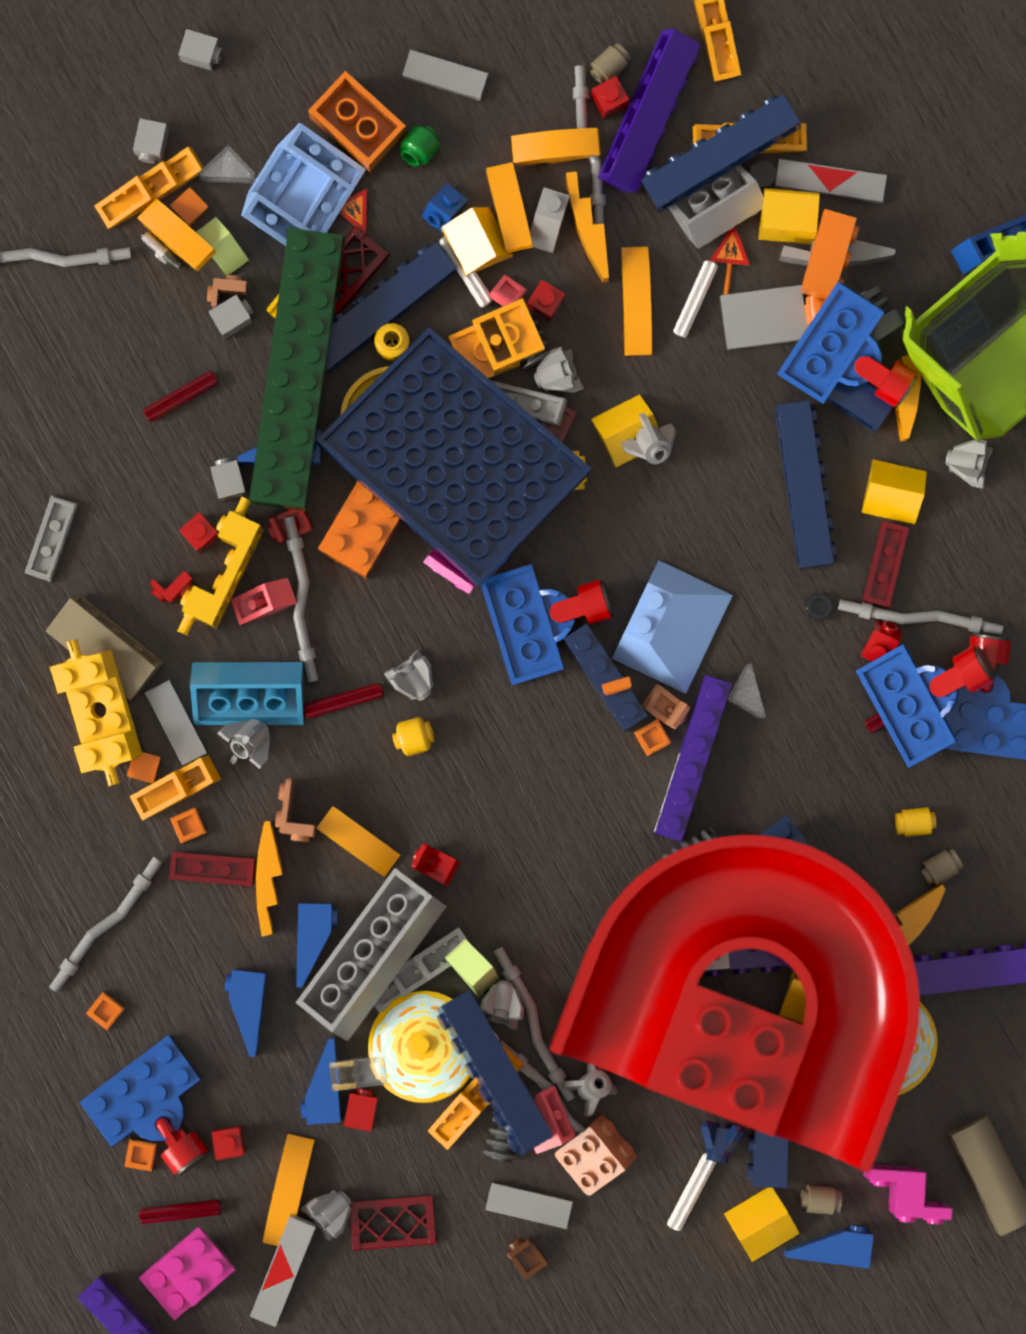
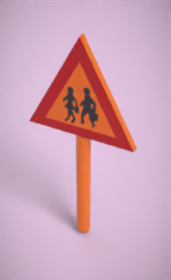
(356, 210)
(730, 252)

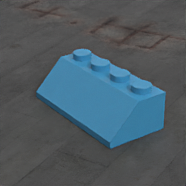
(247, 691)

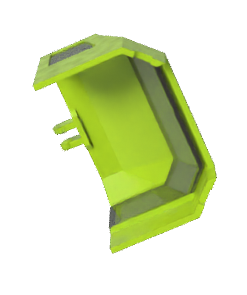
(975, 343)

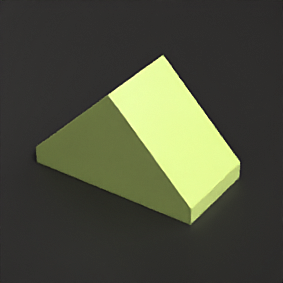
(228, 252)
(472, 967)

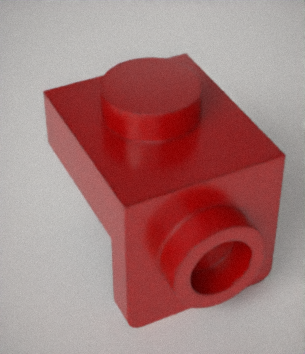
(277, 525)
(175, 590)
(882, 640)
(435, 864)

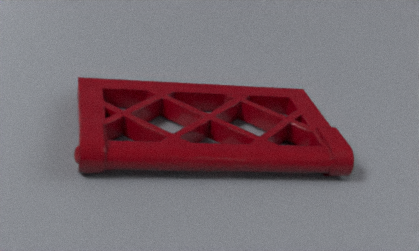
(367, 271)
(404, 1202)

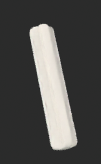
(472, 281)
(695, 298)
(691, 1193)

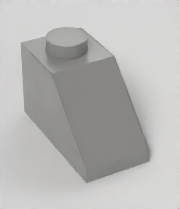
(548, 219)

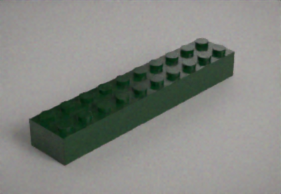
(297, 369)

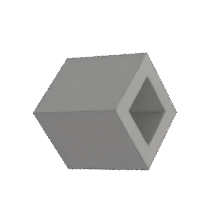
(200, 50)
(150, 140)
(231, 316)
(228, 479)

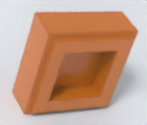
(189, 207)
(616, 686)
(652, 737)
(144, 767)
(188, 825)
(105, 1011)
(141, 1154)

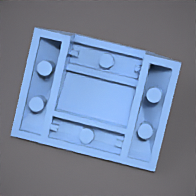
(301, 185)
(672, 627)

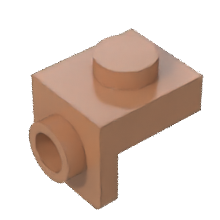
(230, 286)
(666, 707)

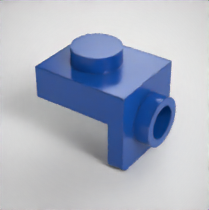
(444, 207)

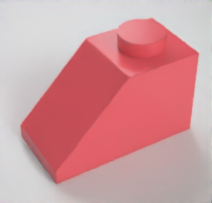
(263, 601)
(555, 1116)

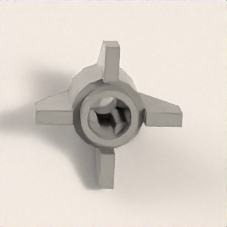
(558, 372)
(651, 442)
(970, 461)
(412, 677)
(248, 740)
(503, 1005)
(587, 1090)
(329, 1213)

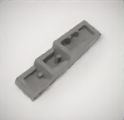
(862, 254)
(420, 969)

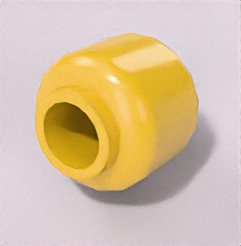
(391, 332)
(413, 736)

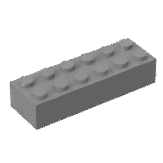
(371, 954)

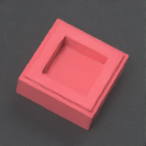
(507, 291)

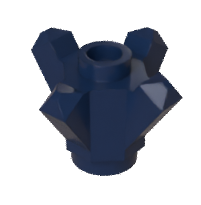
(721, 1140)

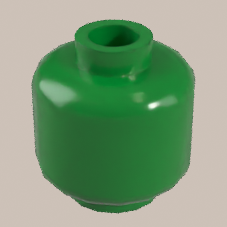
(419, 145)

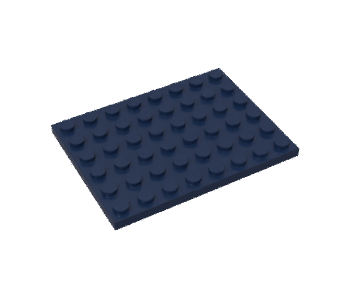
(453, 456)

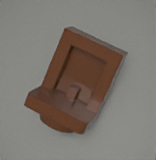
(526, 1256)

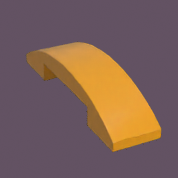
(636, 301)
(288, 1186)

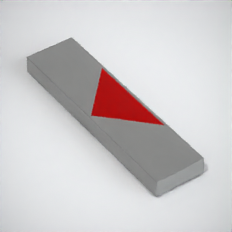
(830, 181)
(283, 1270)

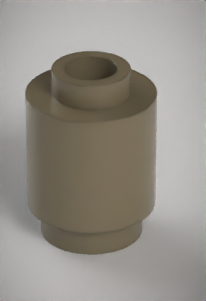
(610, 63)
(941, 867)
(821, 1199)

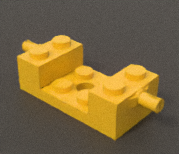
(243, 535)
(104, 739)

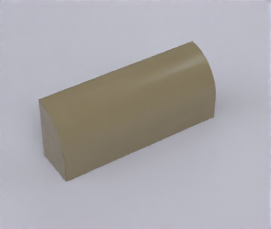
(99, 633)
(991, 1173)

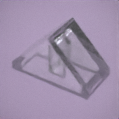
(227, 168)
(746, 694)
(357, 1072)

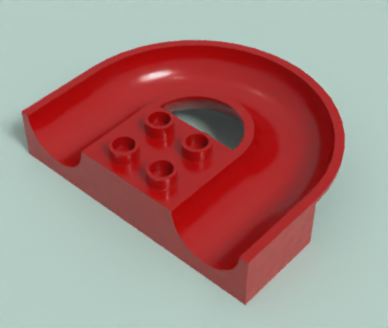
(808, 1082)

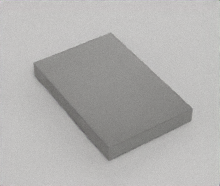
(763, 317)

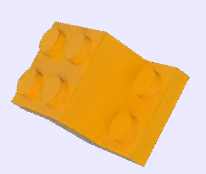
(499, 339)

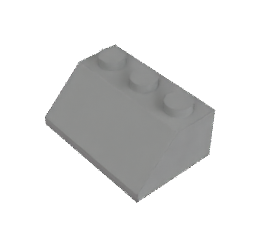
(718, 206)

